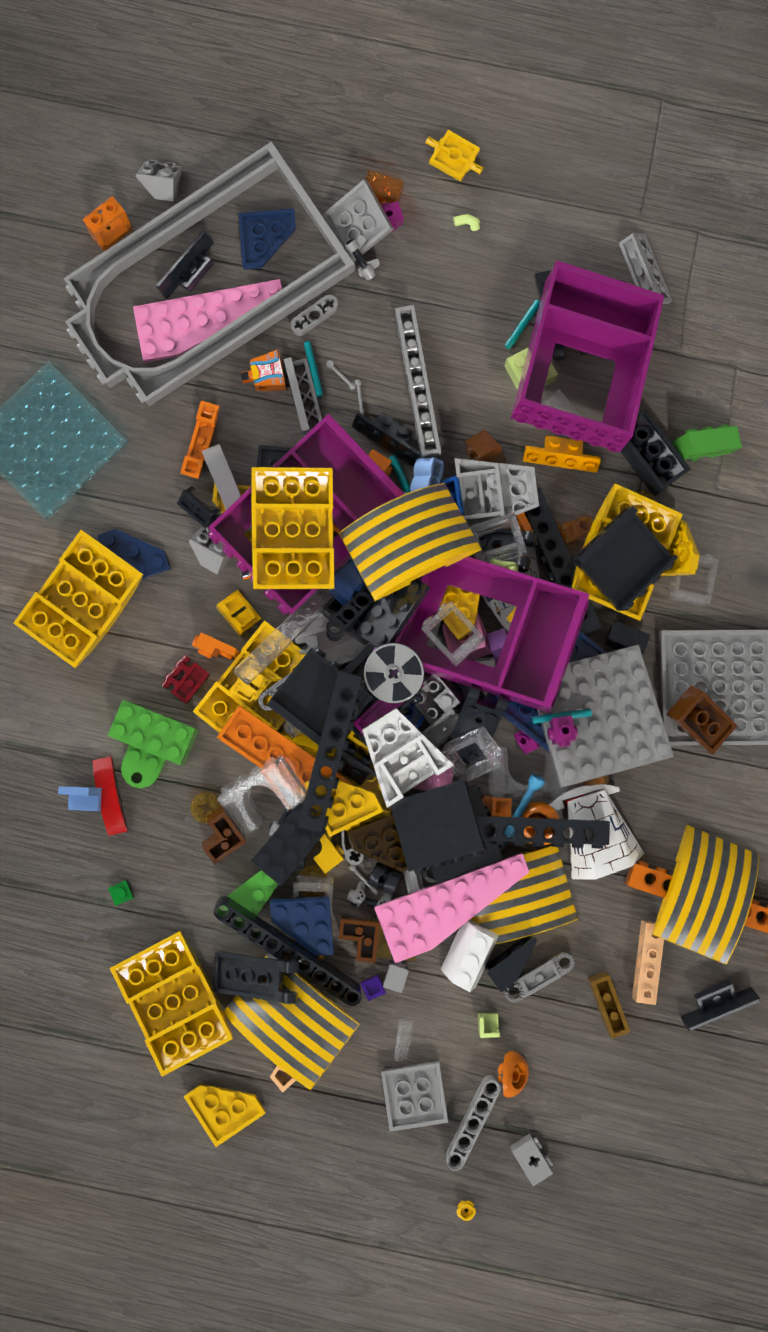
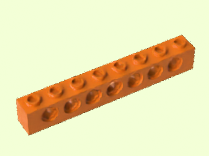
(636, 879)

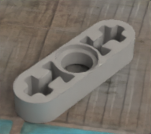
(315, 307)

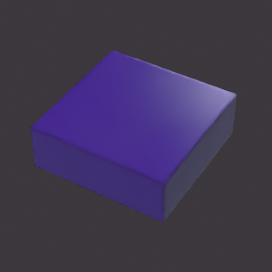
(373, 987)

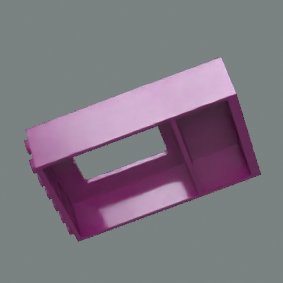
(602, 320)
(357, 490)
(535, 645)

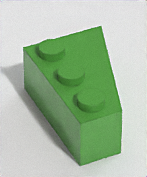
(708, 442)
(254, 893)

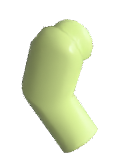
(467, 219)
(505, 564)

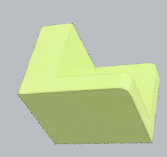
(488, 1025)

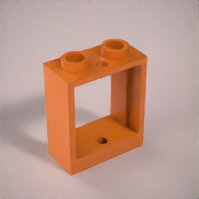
(111, 218)

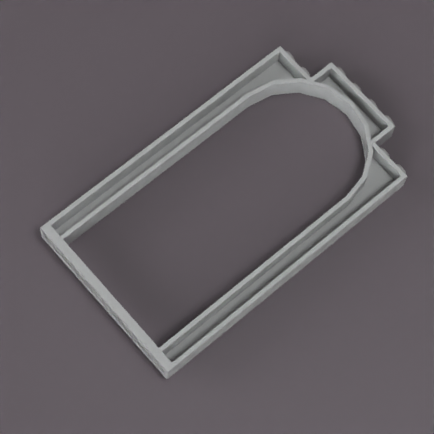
(91, 279)

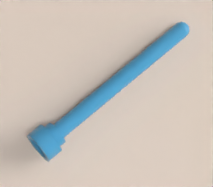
(534, 784)

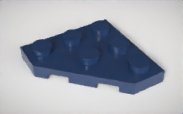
(263, 235)
(140, 555)
(306, 922)

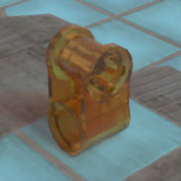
(572, 531)

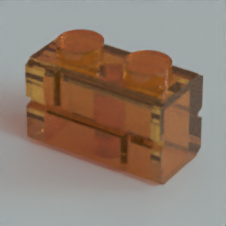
(385, 187)

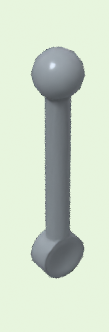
(330, 365)
(358, 382)
(353, 868)

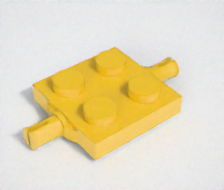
(454, 155)

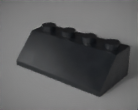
(653, 455)

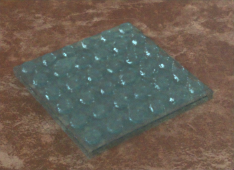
(52, 441)

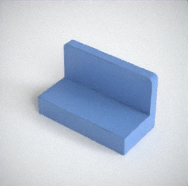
(82, 798)

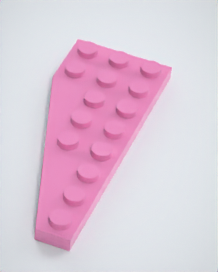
(180, 324)
(432, 914)

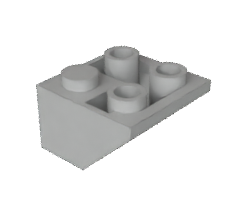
(160, 179)
(207, 551)
(438, 698)

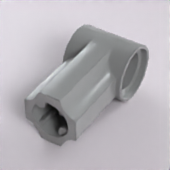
(413, 881)

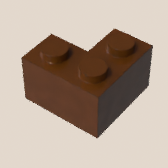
(484, 448)
(226, 836)
(365, 932)

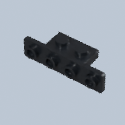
(189, 267)
(388, 434)
(356, 764)
(718, 1003)

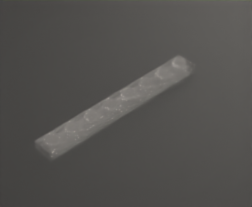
(282, 636)

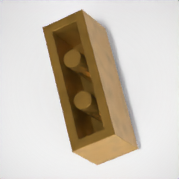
(608, 1004)

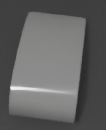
(348, 852)

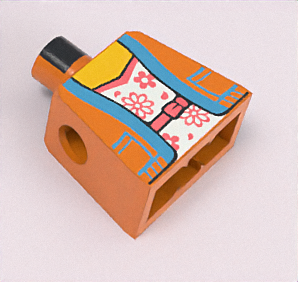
(266, 373)

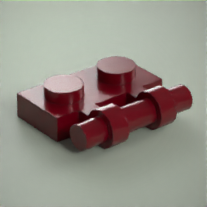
(189, 683)

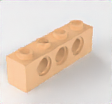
(647, 965)

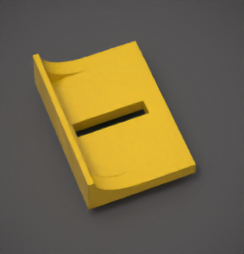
(242, 621)
(248, 693)

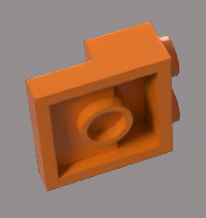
(212, 647)

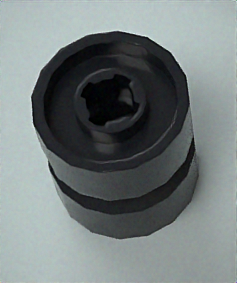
(391, 880)

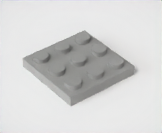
(358, 214)
(414, 1096)

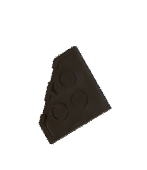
(379, 841)

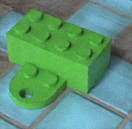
(151, 742)

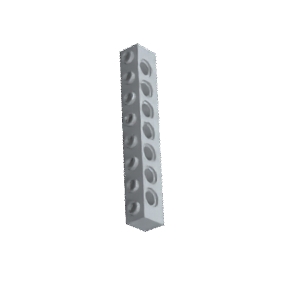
(417, 382)

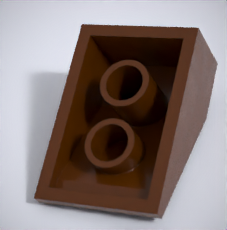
(702, 719)

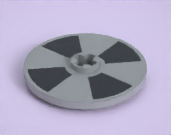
(393, 657)

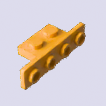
(562, 453)

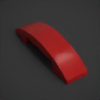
(110, 802)

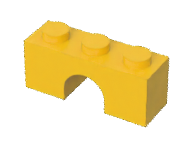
(329, 855)

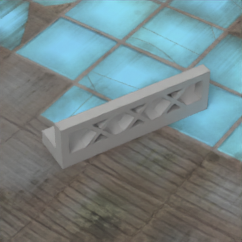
(642, 269)
(289, 364)

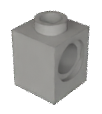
(396, 976)

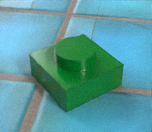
(121, 892)

